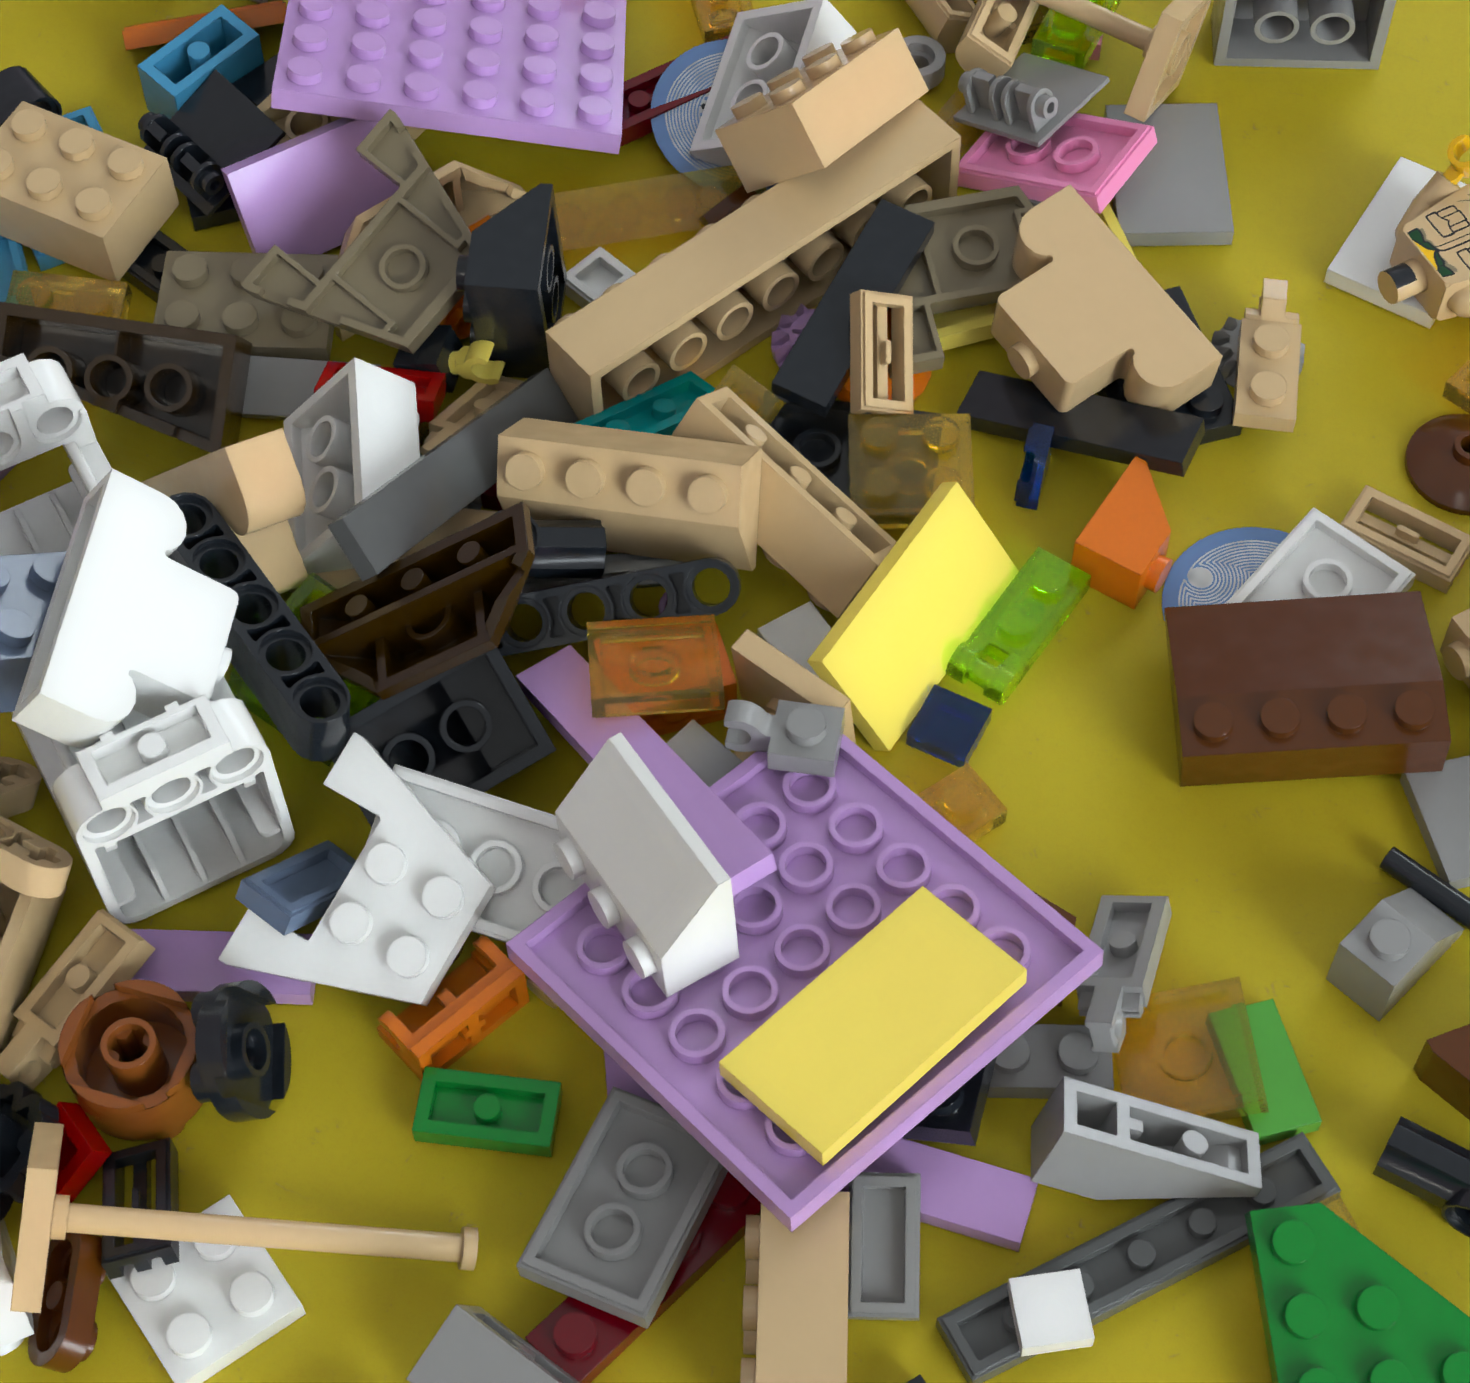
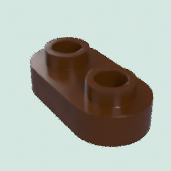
(67, 1324)

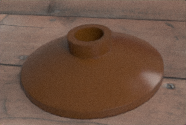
(1439, 462)

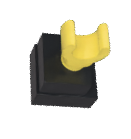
(446, 354)

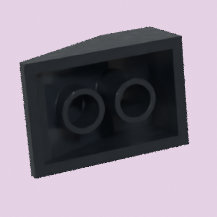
(458, 726)

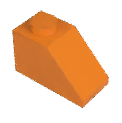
(1126, 539)

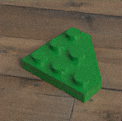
(1346, 1307)

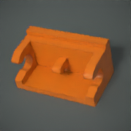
(461, 1012)

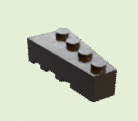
(148, 372)

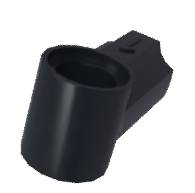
(568, 548)
(1430, 1170)

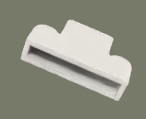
(124, 620)

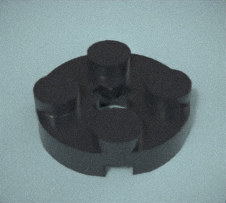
(239, 1051)

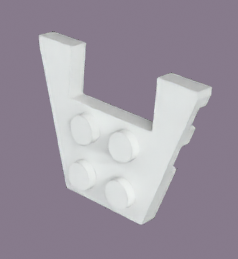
(398, 908)

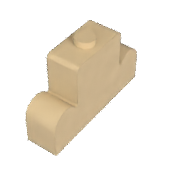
(1095, 315)
(256, 494)

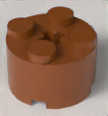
(132, 1060)

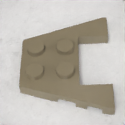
(962, 263)
(398, 271)

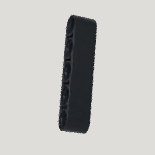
(617, 597)
(267, 639)

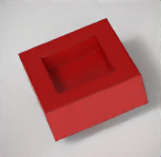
(81, 1150)

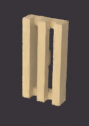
(872, 353)
(1403, 543)

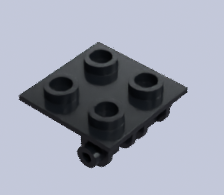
(206, 135)

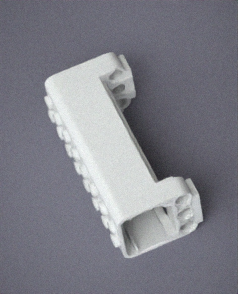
(161, 798)

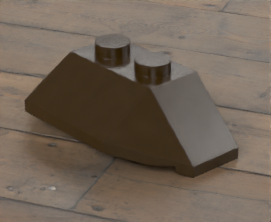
(426, 607)

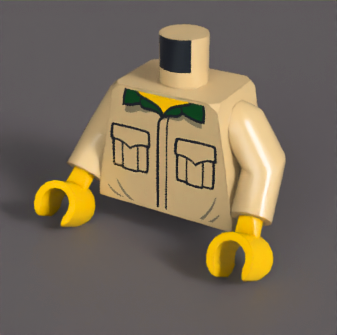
(1434, 244)

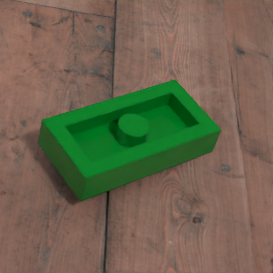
(487, 1111)

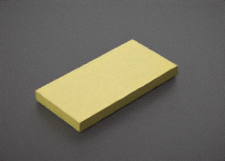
(914, 615)
(872, 1024)

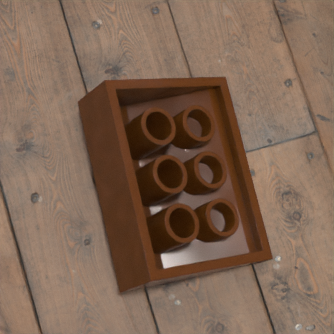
(1305, 689)

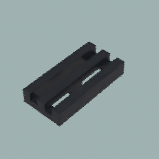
(142, 1251)

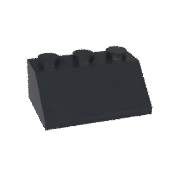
(515, 281)

